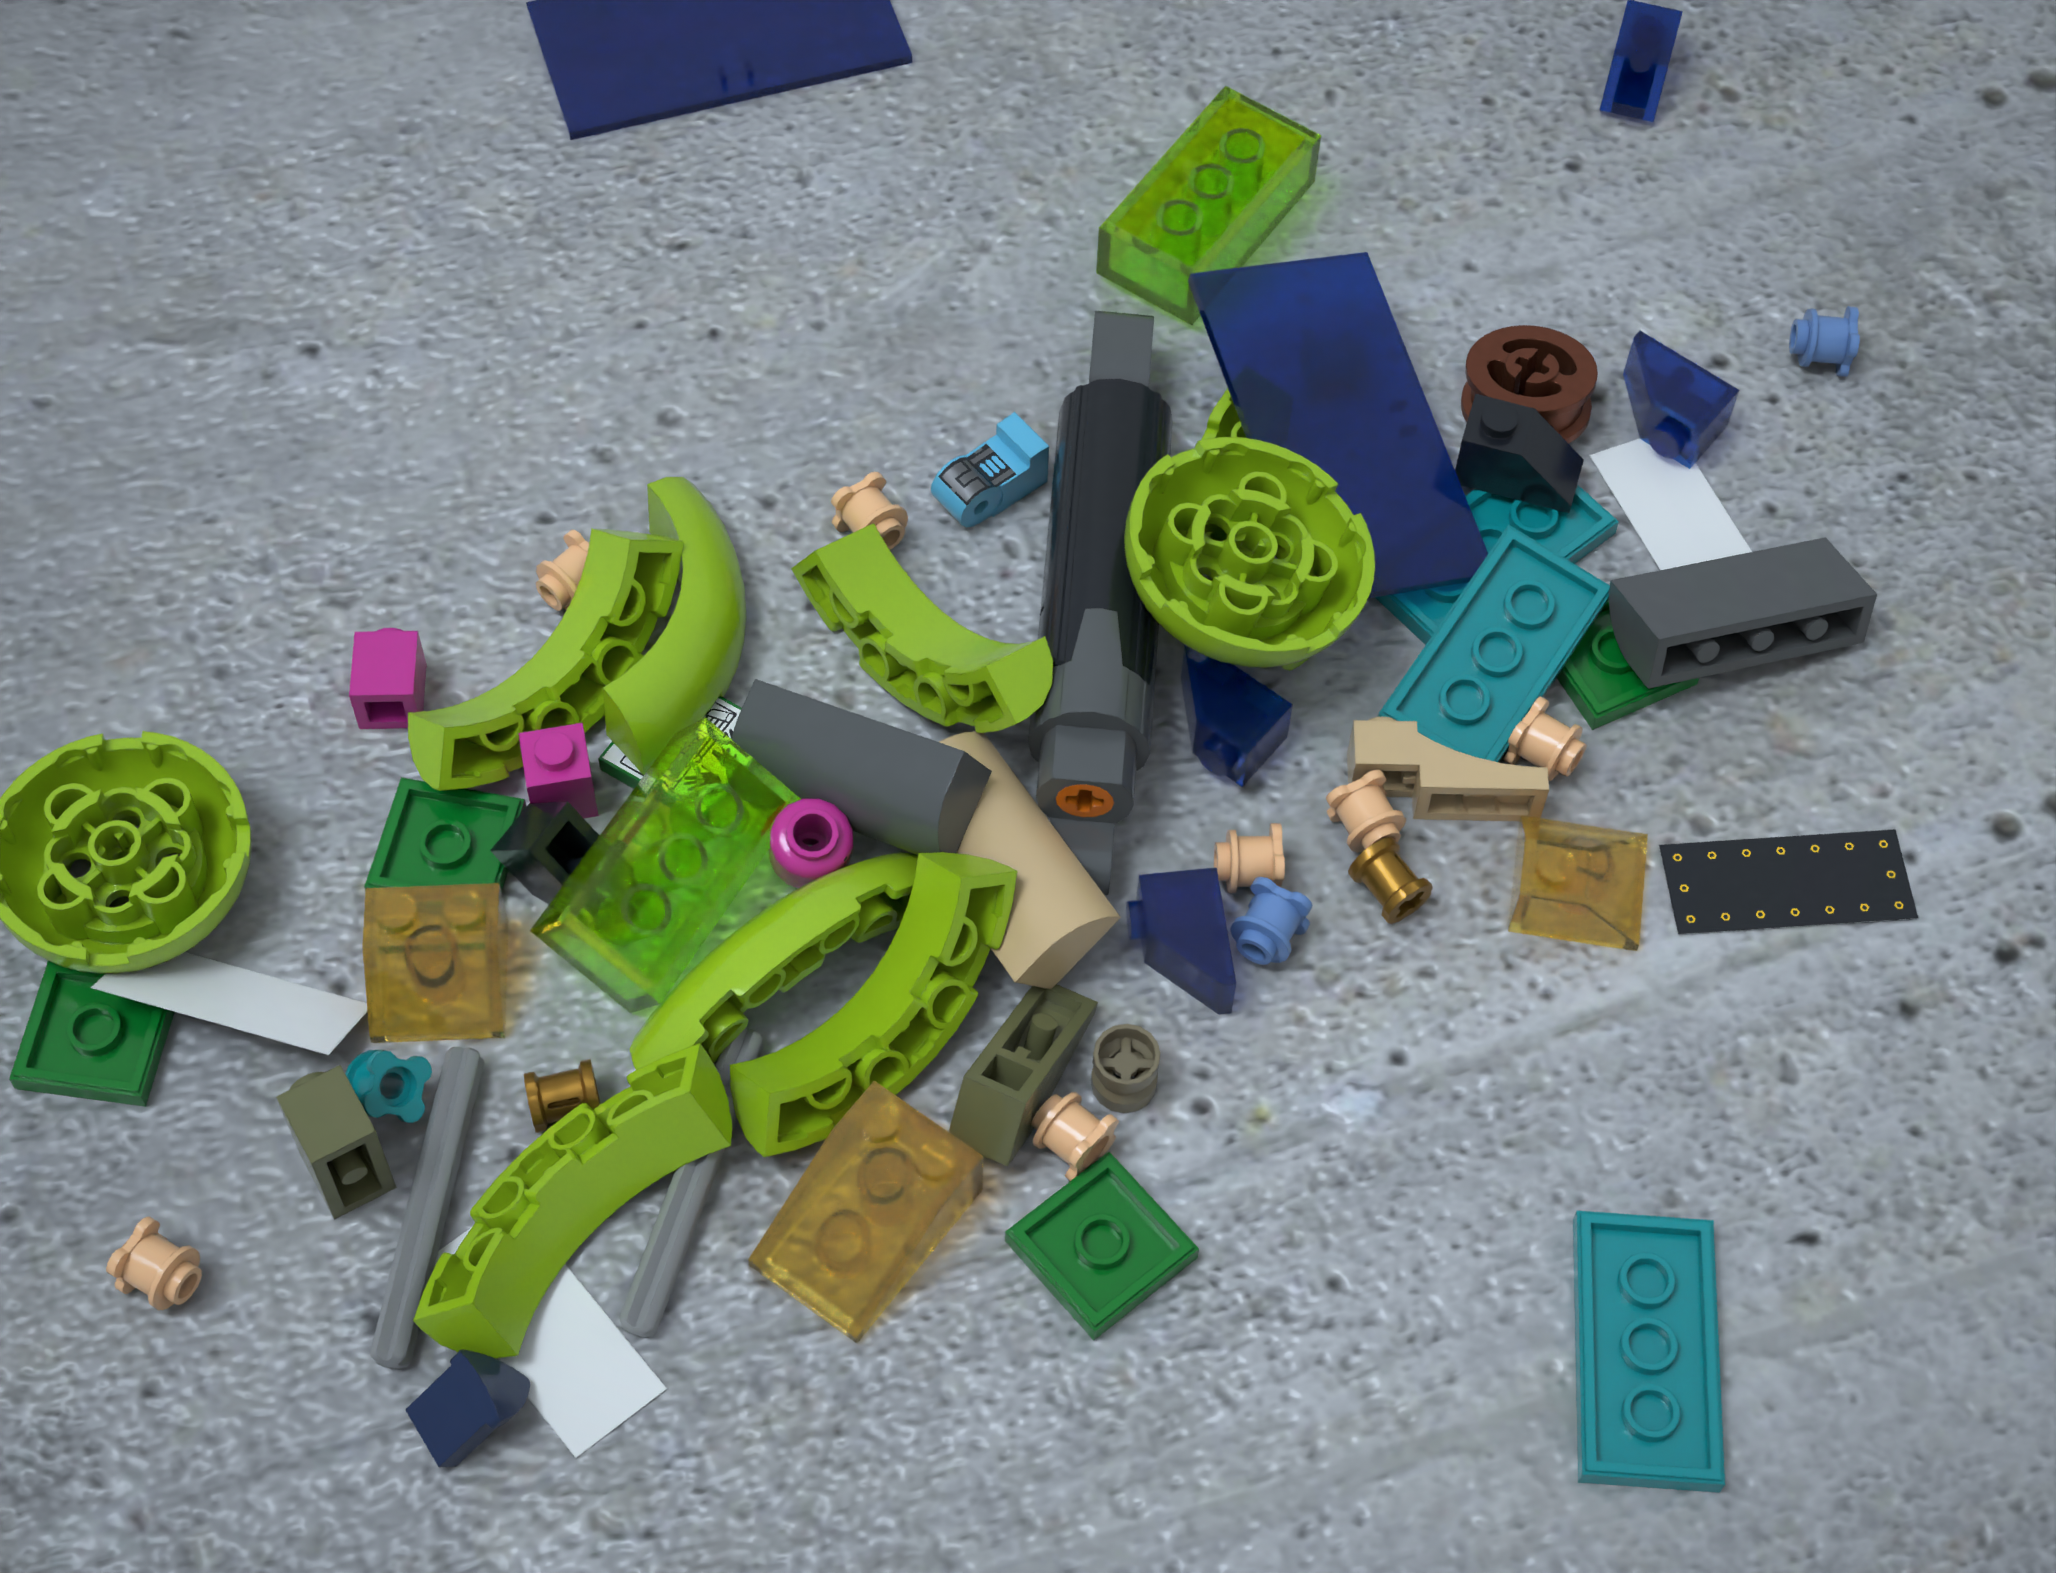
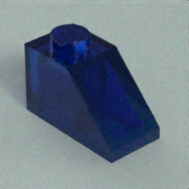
(1640, 60)
(1675, 401)
(1231, 717)
(1185, 933)

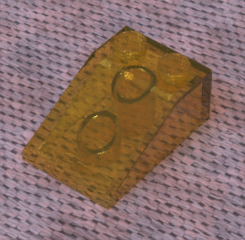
(868, 1211)

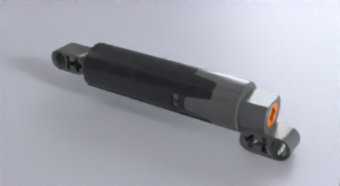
(1098, 630)

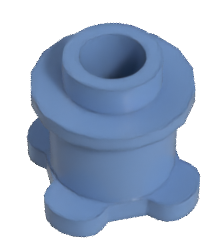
(1826, 339)
(1270, 922)

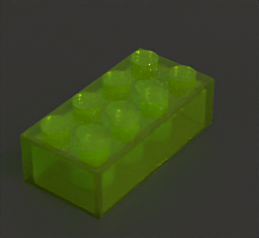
(1207, 201)
(665, 867)

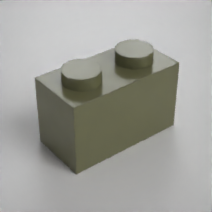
(336, 1140)

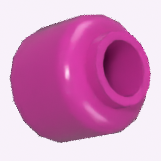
(805, 824)

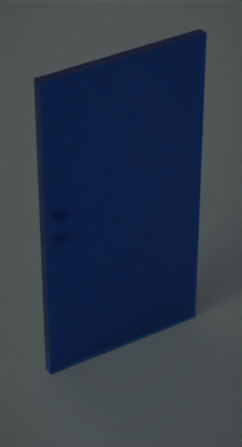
(670, 58)
(1330, 378)

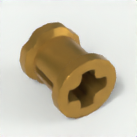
(1390, 880)
(559, 1093)

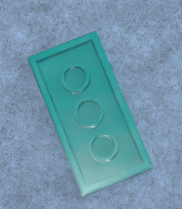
(1567, 534)
(1498, 647)
(1647, 1352)

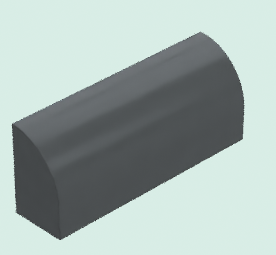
(1739, 611)
(878, 775)

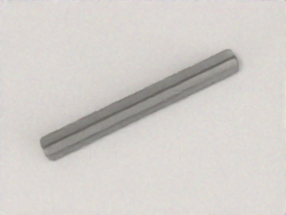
(427, 1207)
(680, 1214)

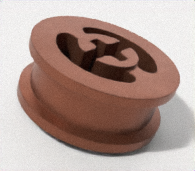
(1534, 370)

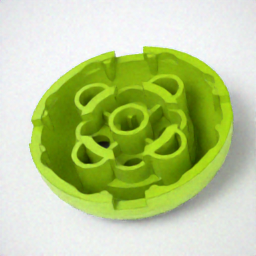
(1269, 506)
(86, 807)

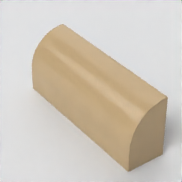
(1055, 901)

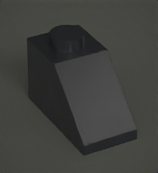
(1517, 455)
(545, 846)

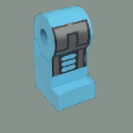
(993, 473)

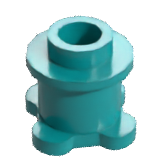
(400, 1084)

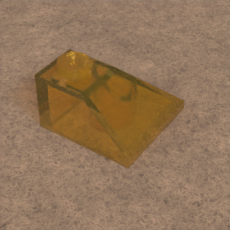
(1578, 883)

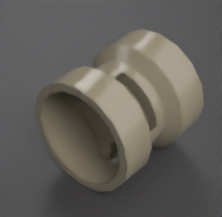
(1128, 1053)

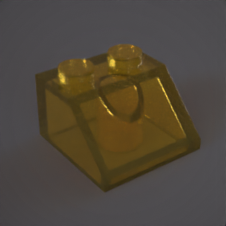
(435, 962)

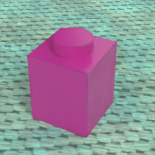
(387, 678)
(559, 767)

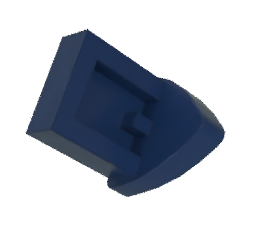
(467, 1405)

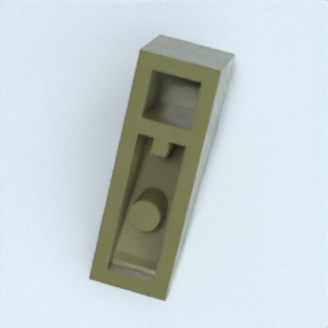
(1019, 1071)

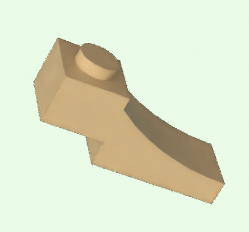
(1443, 780)

